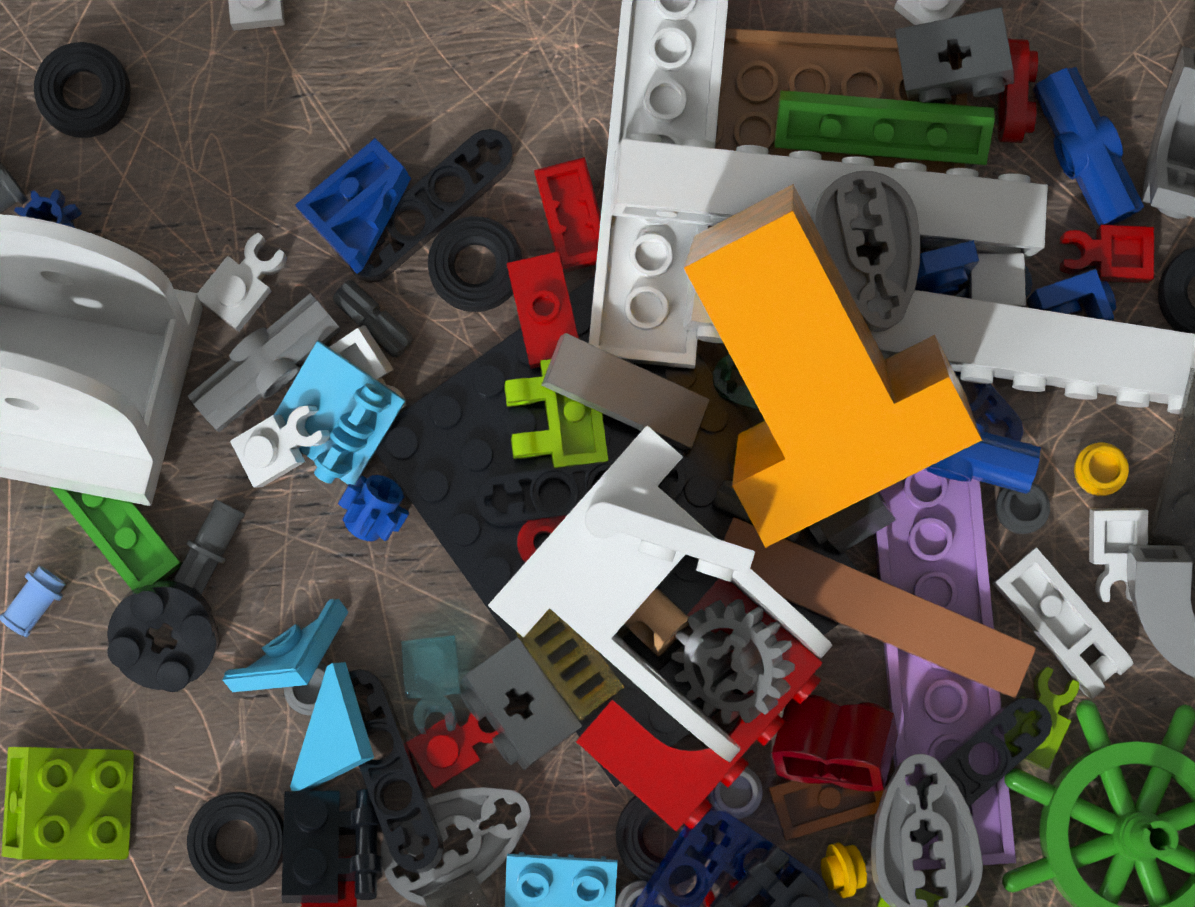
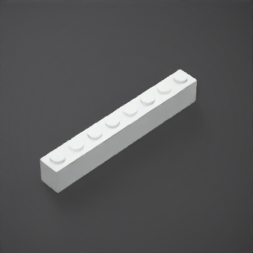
(711, 184)

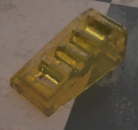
(594, 698)

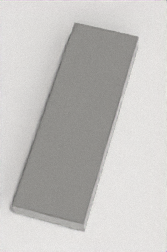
(625, 391)

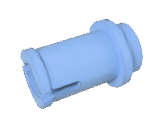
(32, 601)

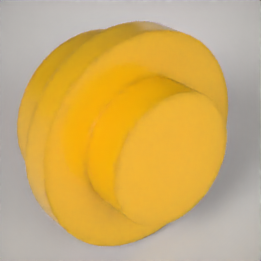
(1101, 469)
(843, 869)

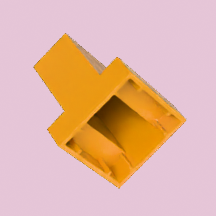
(830, 402)

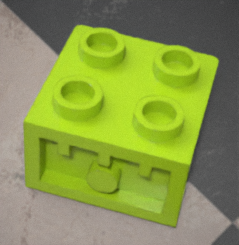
(67, 804)

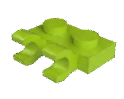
(573, 431)

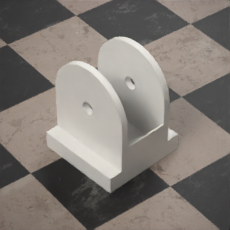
(87, 360)
(604, 581)

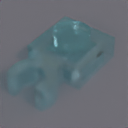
(430, 674)

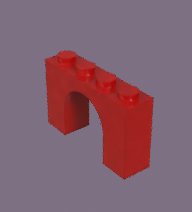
(677, 780)

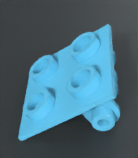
(348, 405)
(559, 881)

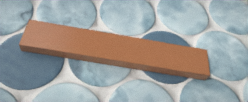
(887, 612)

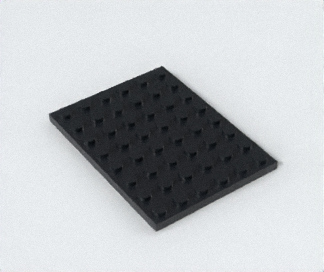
(463, 437)

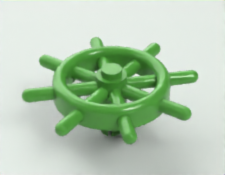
(1130, 833)

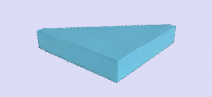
(292, 655)
(335, 734)

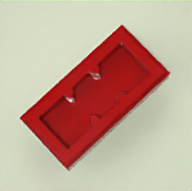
(570, 212)
(541, 304)

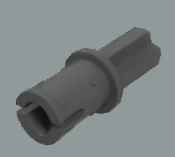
(208, 546)

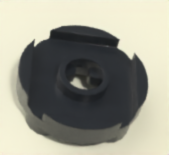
(168, 666)

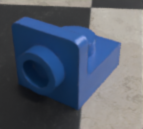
(1070, 293)

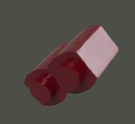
(835, 744)

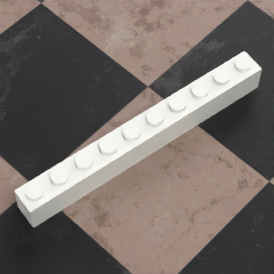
(1029, 347)

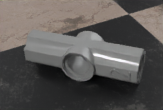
(263, 363)

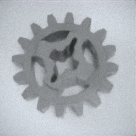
(755, 661)

